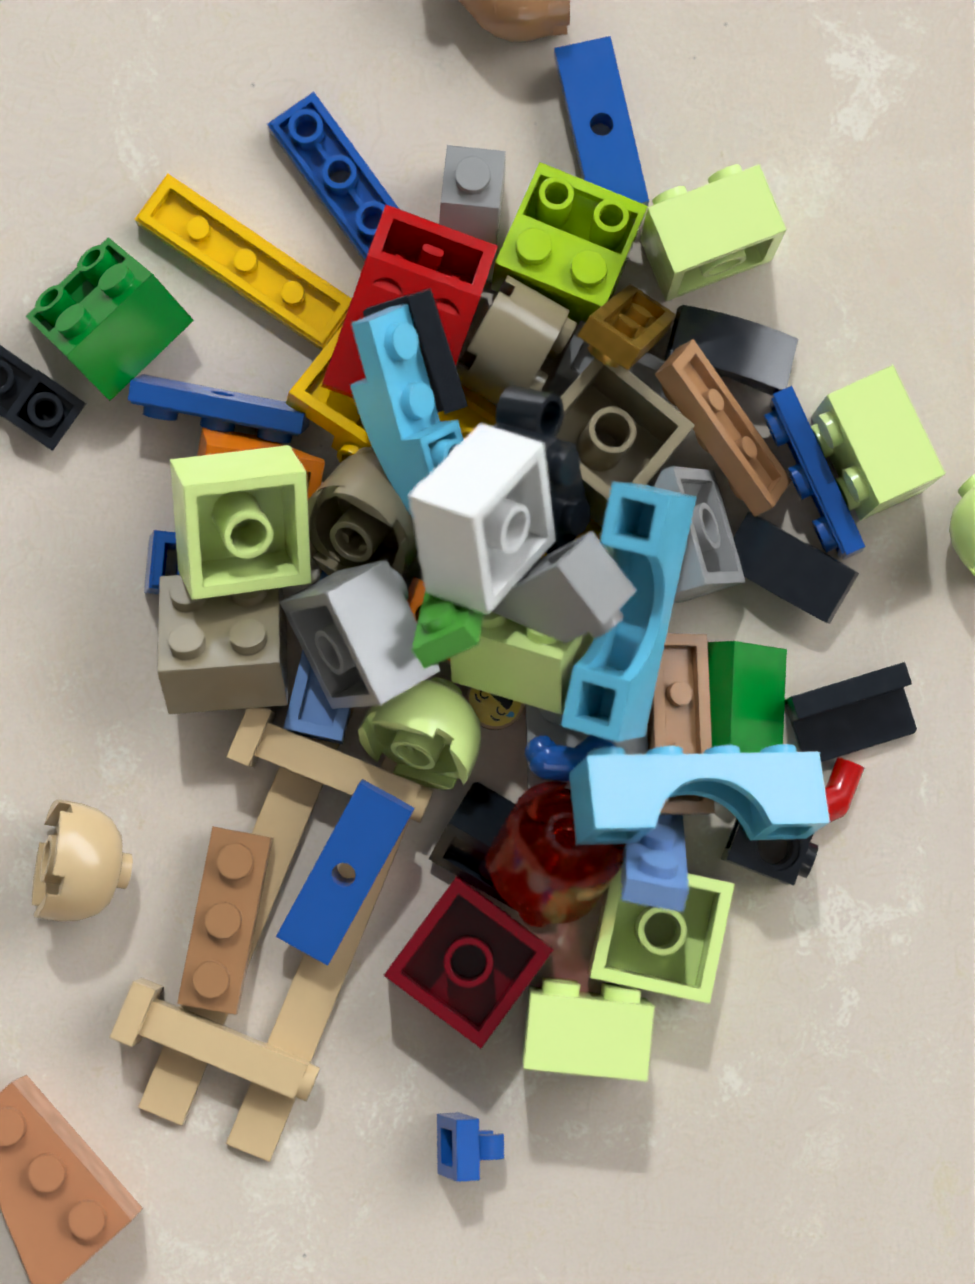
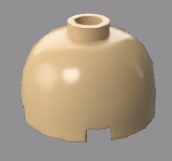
(78, 863)

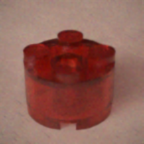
(541, 865)

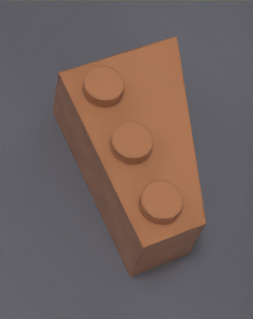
(54, 1187)

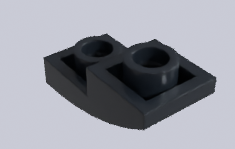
(737, 347)
(35, 401)
(792, 568)

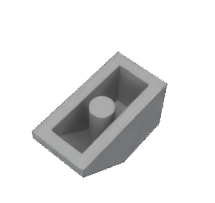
(473, 193)
(570, 592)

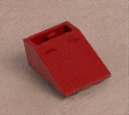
(405, 259)

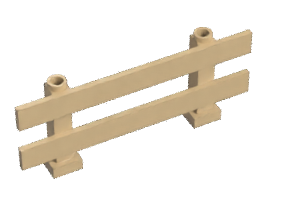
(198, 1036)

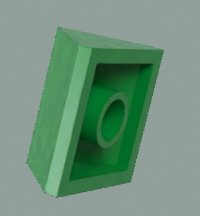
(746, 694)

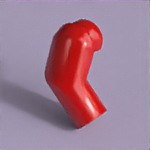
(842, 787)

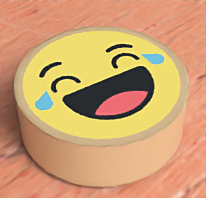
(493, 710)

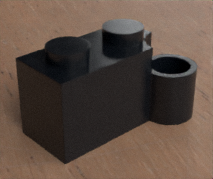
(539, 418)

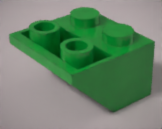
(109, 317)

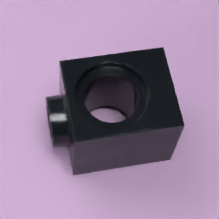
(745, 854)

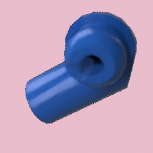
(557, 761)

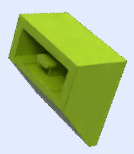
(569, 241)

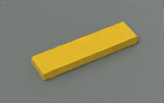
(244, 261)

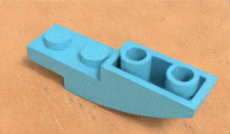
(399, 401)

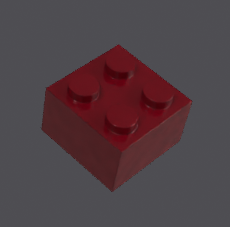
(468, 962)

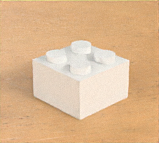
(483, 518)

